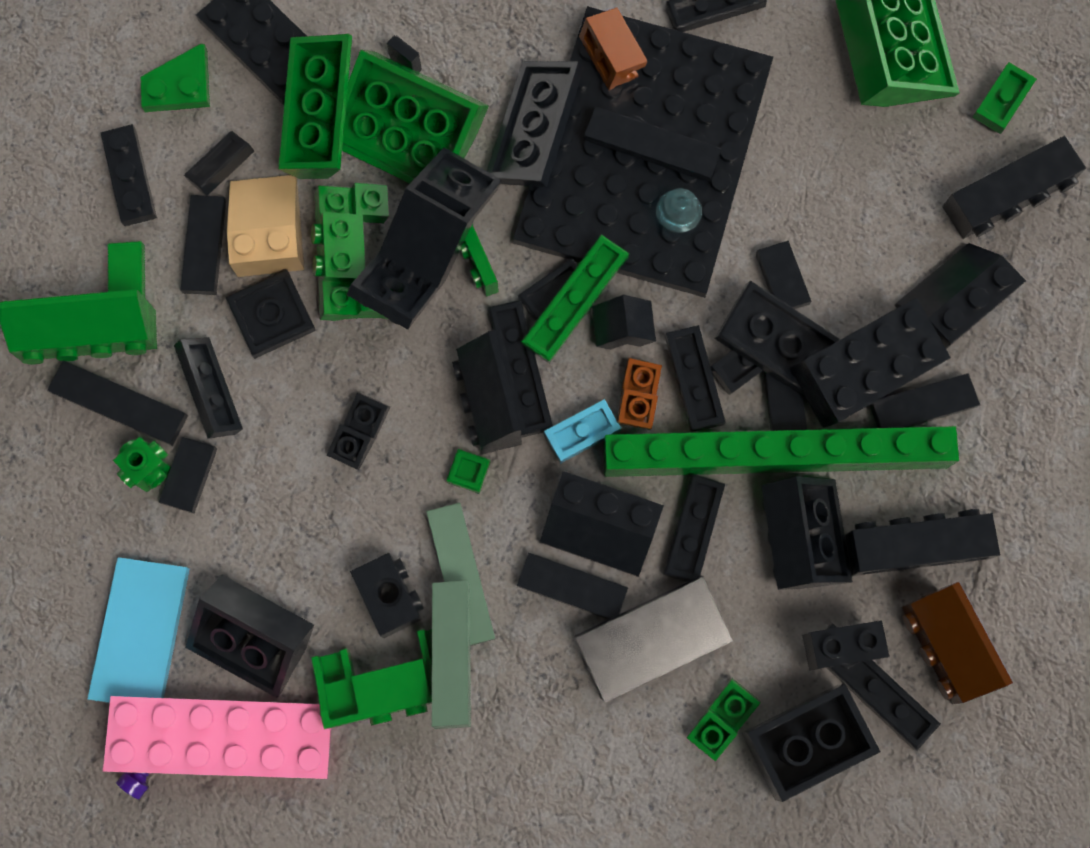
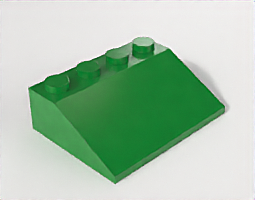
(897, 51)
(404, 117)

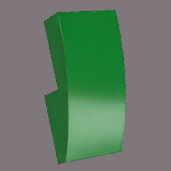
(723, 719)

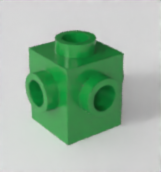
(152, 469)

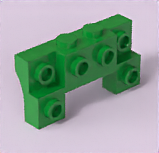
(341, 244)
(374, 694)

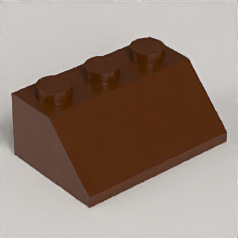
(955, 644)

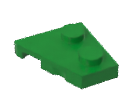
(178, 83)

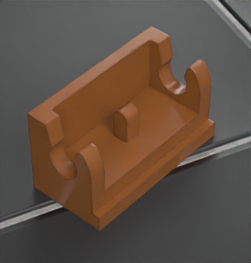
(612, 47)

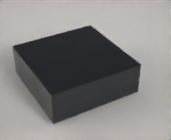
(404, 53)

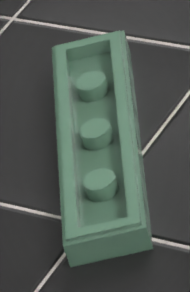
(459, 564)
(451, 655)

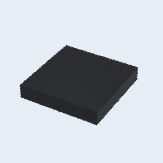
(270, 314)

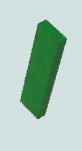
(575, 299)

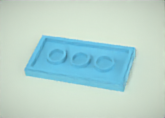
(139, 630)

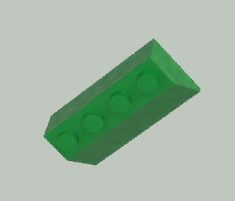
(315, 106)
(78, 326)

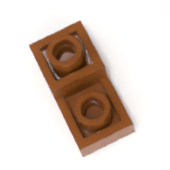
(639, 394)

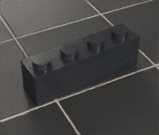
(1014, 187)
(922, 543)

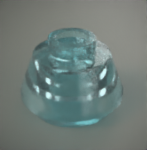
(679, 210)

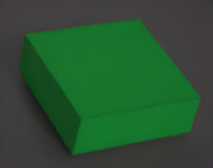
(468, 471)

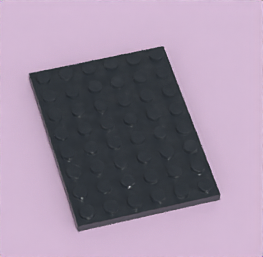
(685, 88)

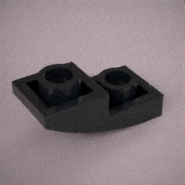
(359, 431)

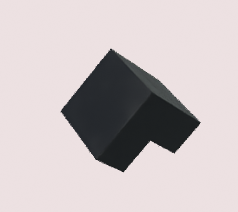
(623, 322)

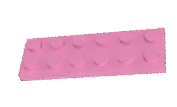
(216, 738)

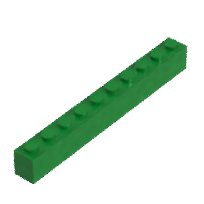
(780, 451)

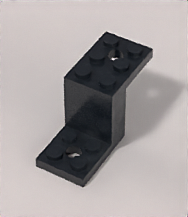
(424, 238)

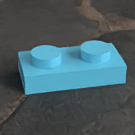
(582, 431)

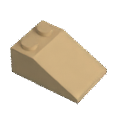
(264, 226)

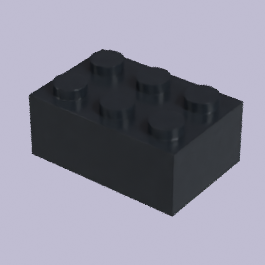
(810, 742)

